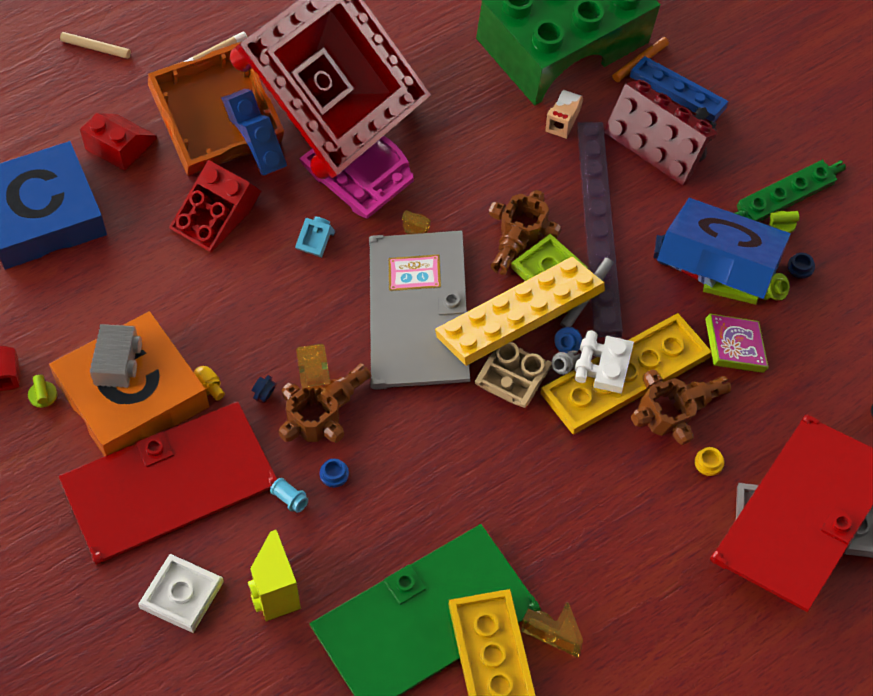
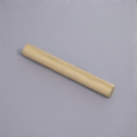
(95, 45)

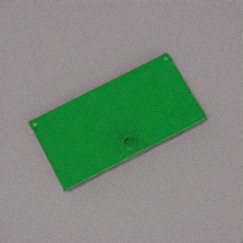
(404, 625)

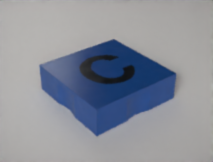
(45, 205)
(724, 247)

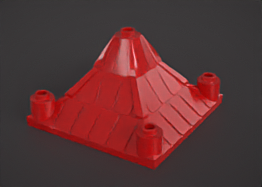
(333, 77)

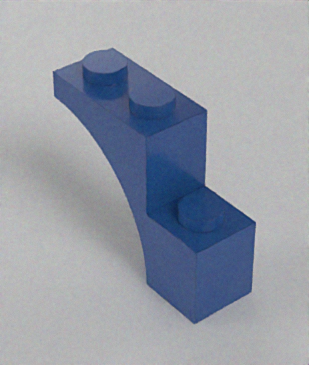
(255, 129)

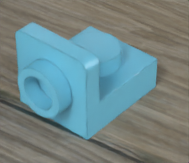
(314, 236)

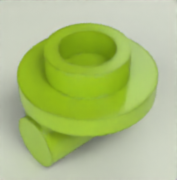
(784, 220)
(778, 287)
(42, 392)

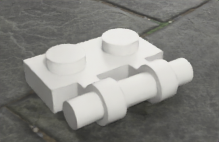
(613, 363)

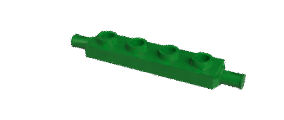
(789, 190)

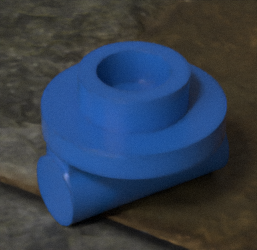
(568, 339)

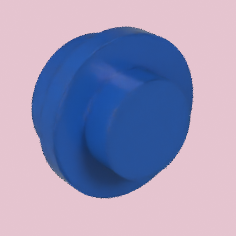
(334, 473)

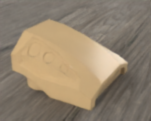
(511, 376)

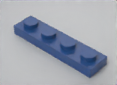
(678, 88)

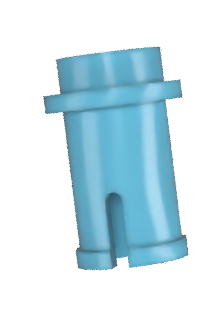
(288, 494)

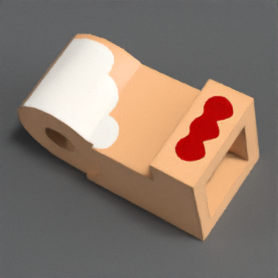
(565, 112)

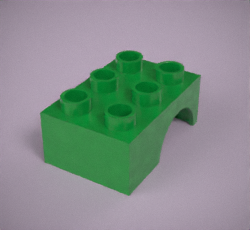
(545, 37)

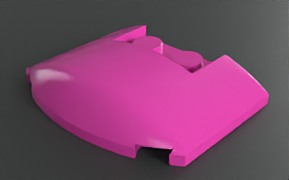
(370, 178)

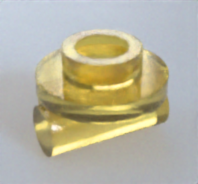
(415, 223)

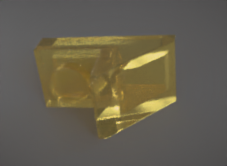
(313, 365)
(561, 633)

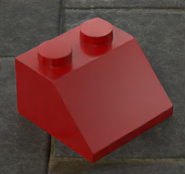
(115, 139)

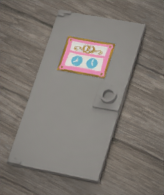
(414, 290)

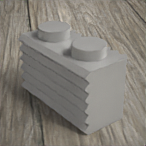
(114, 355)

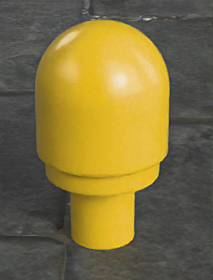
(209, 381)

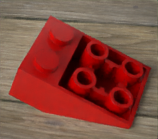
(214, 206)

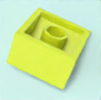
(273, 582)

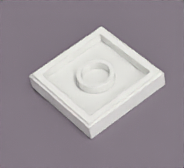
(181, 593)

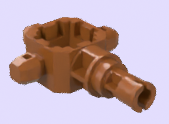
(516, 236)
(330, 396)
(687, 400)

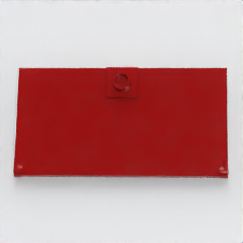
(167, 482)
(802, 514)

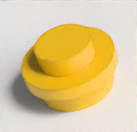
(709, 461)

